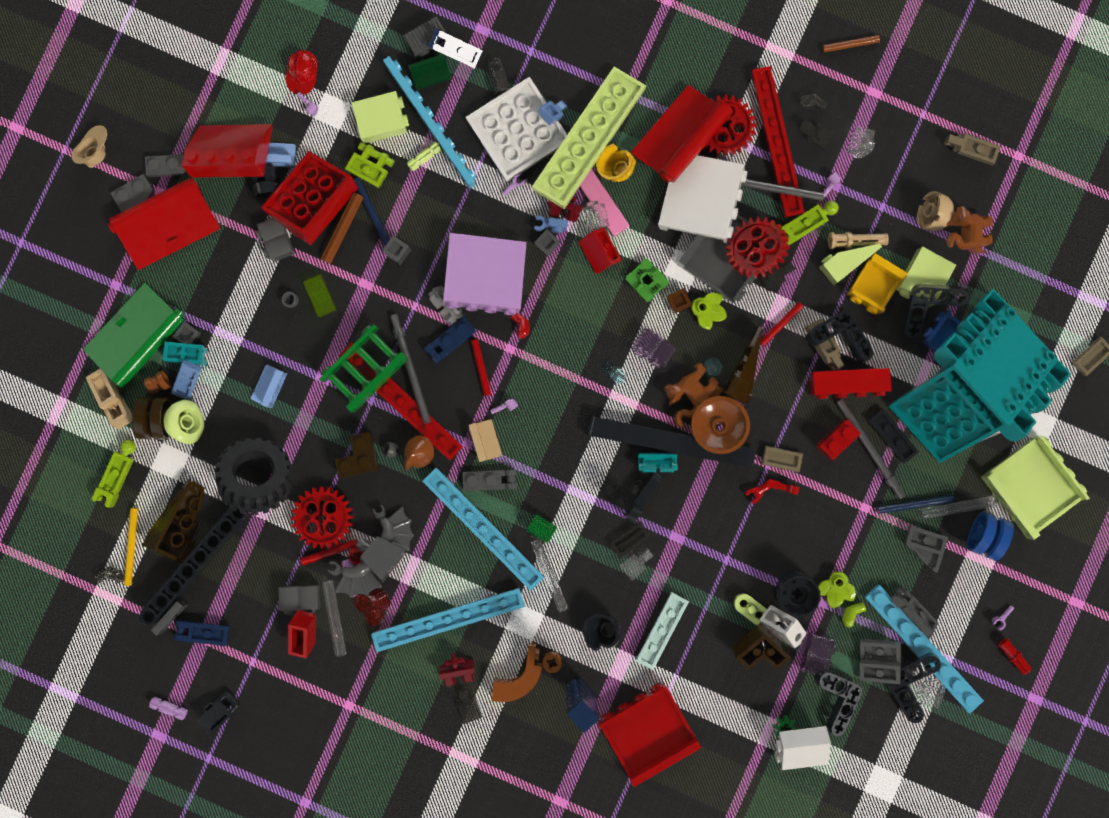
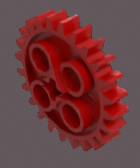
(741, 118)
(768, 257)
(305, 517)

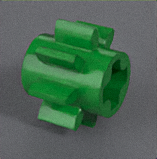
(781, 722)

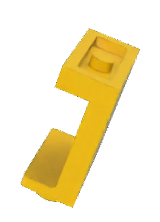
(876, 284)

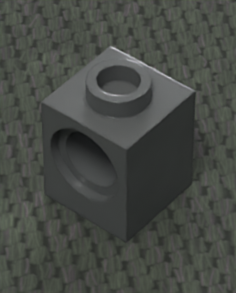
(396, 250)

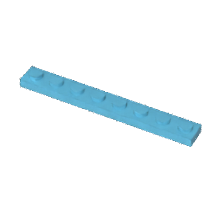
(426, 115)
(483, 529)
(448, 619)
(921, 645)

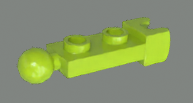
(809, 221)
(115, 474)

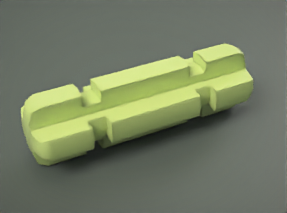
(424, 156)

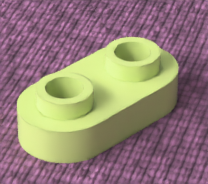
(750, 608)

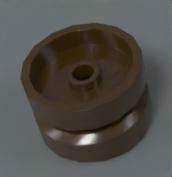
(149, 418)

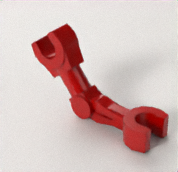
(758, 491)

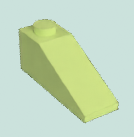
(842, 263)

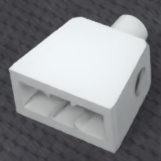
(790, 630)

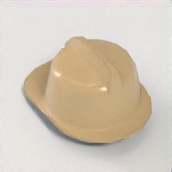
(91, 148)

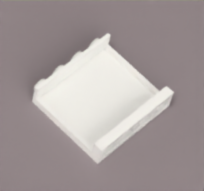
(704, 198)

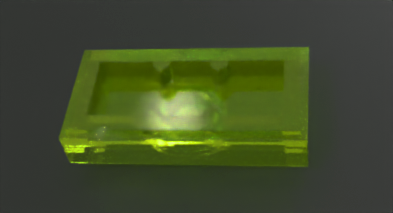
(319, 296)

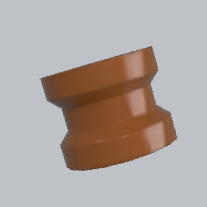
(553, 658)

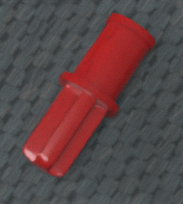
(1014, 656)

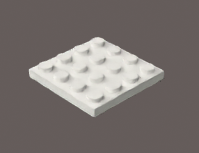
(515, 131)

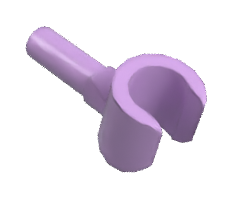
(312, 109)
(834, 179)
(515, 183)
(511, 404)
(1002, 618)

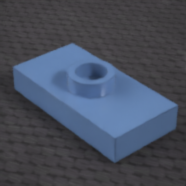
(186, 380)

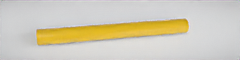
(131, 546)

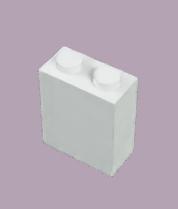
(803, 748)

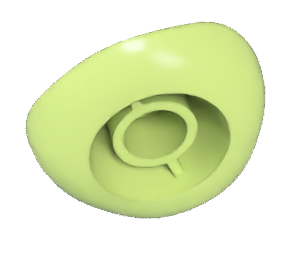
(184, 421)

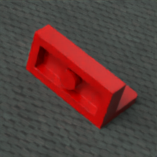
(600, 250)

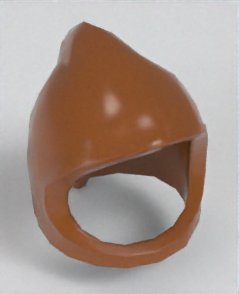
(418, 452)

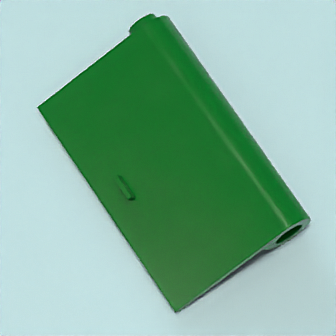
(134, 335)

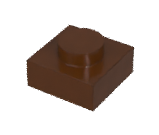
(678, 301)

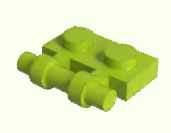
(367, 170)

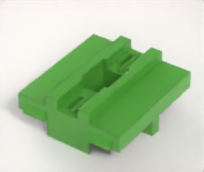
(644, 290)

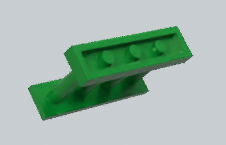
(382, 373)

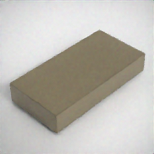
(1091, 356)
(782, 458)

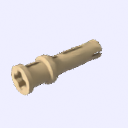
(848, 240)

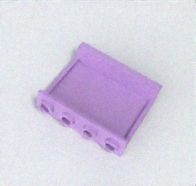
(484, 274)

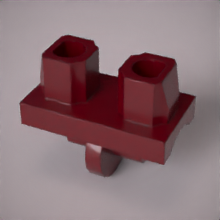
(573, 210)
(456, 667)

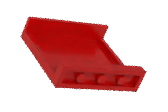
(649, 734)

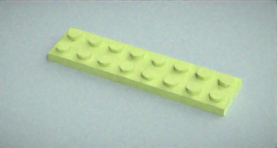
(588, 137)

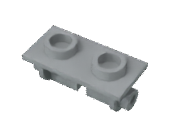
(448, 314)

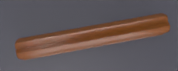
(342, 228)

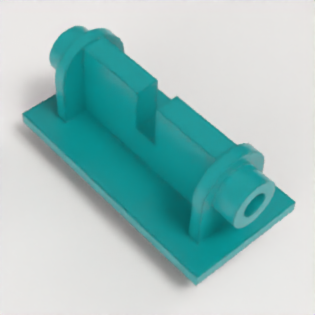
(650, 461)

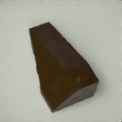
(742, 378)
(175, 527)

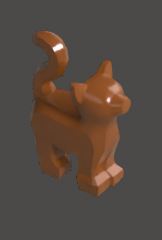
(971, 233)
(693, 390)

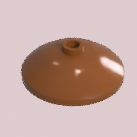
(727, 413)

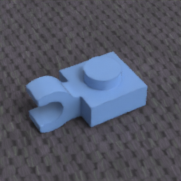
(551, 113)
(556, 225)

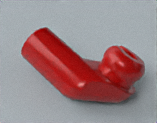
(523, 325)

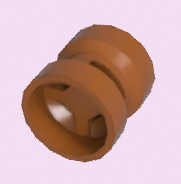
(157, 383)

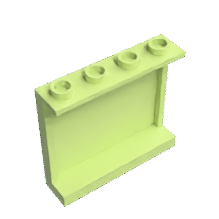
(1034, 486)

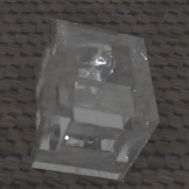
(601, 216)

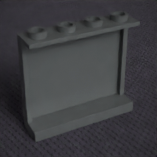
(710, 265)

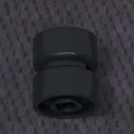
(265, 188)

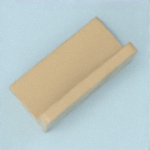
(485, 440)

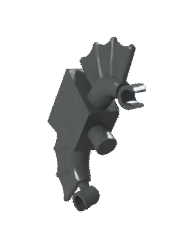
(378, 557)

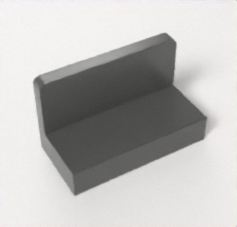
(169, 617)

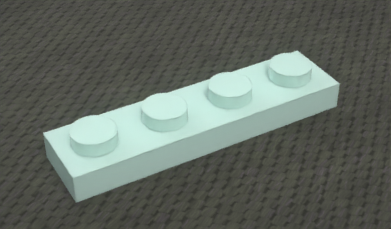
(662, 631)

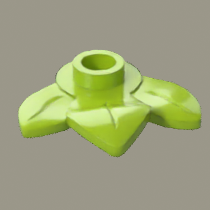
(711, 312)
(835, 592)

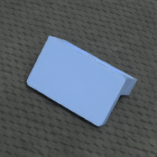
(281, 155)
(268, 386)

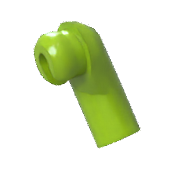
(850, 614)

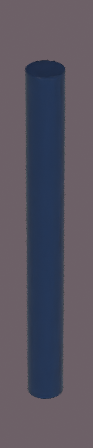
(371, 211)
(915, 504)

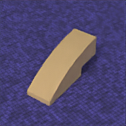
(109, 399)

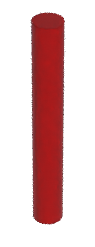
(770, 334)
(481, 368)
(328, 552)

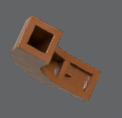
(512, 689)

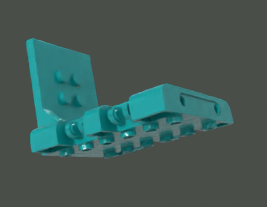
(987, 384)

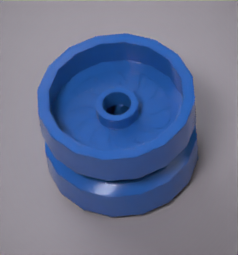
(990, 536)

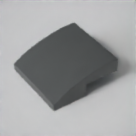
(880, 661)

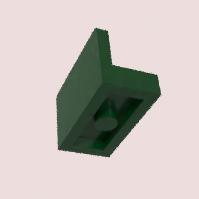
(430, 72)

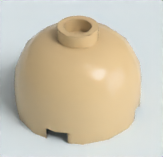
(935, 211)

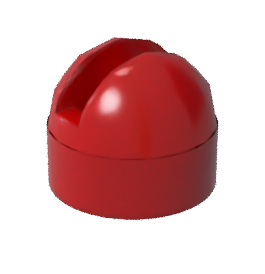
(355, 559)

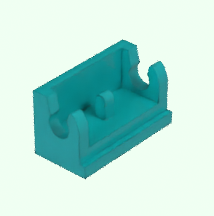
(178, 352)

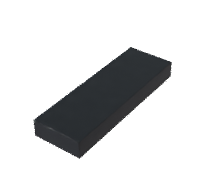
(892, 436)

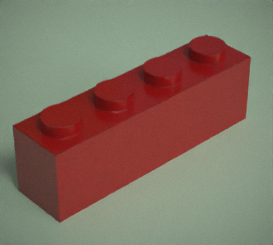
(850, 382)

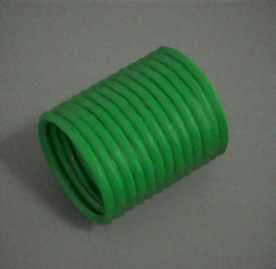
(541, 528)

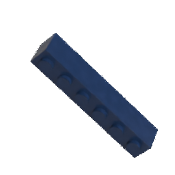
(581, 704)

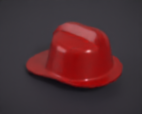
(301, 72)

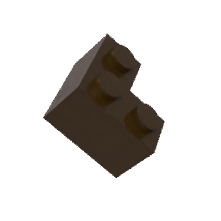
(364, 457)
(761, 644)

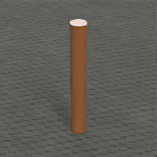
(850, 43)

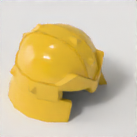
(615, 165)

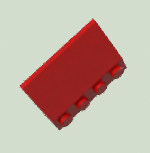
(228, 151)
(310, 197)

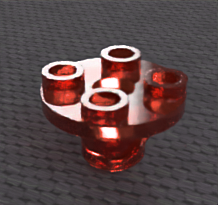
(373, 606)

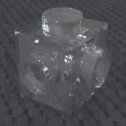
(861, 142)
(930, 693)

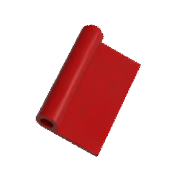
(681, 133)
(164, 223)

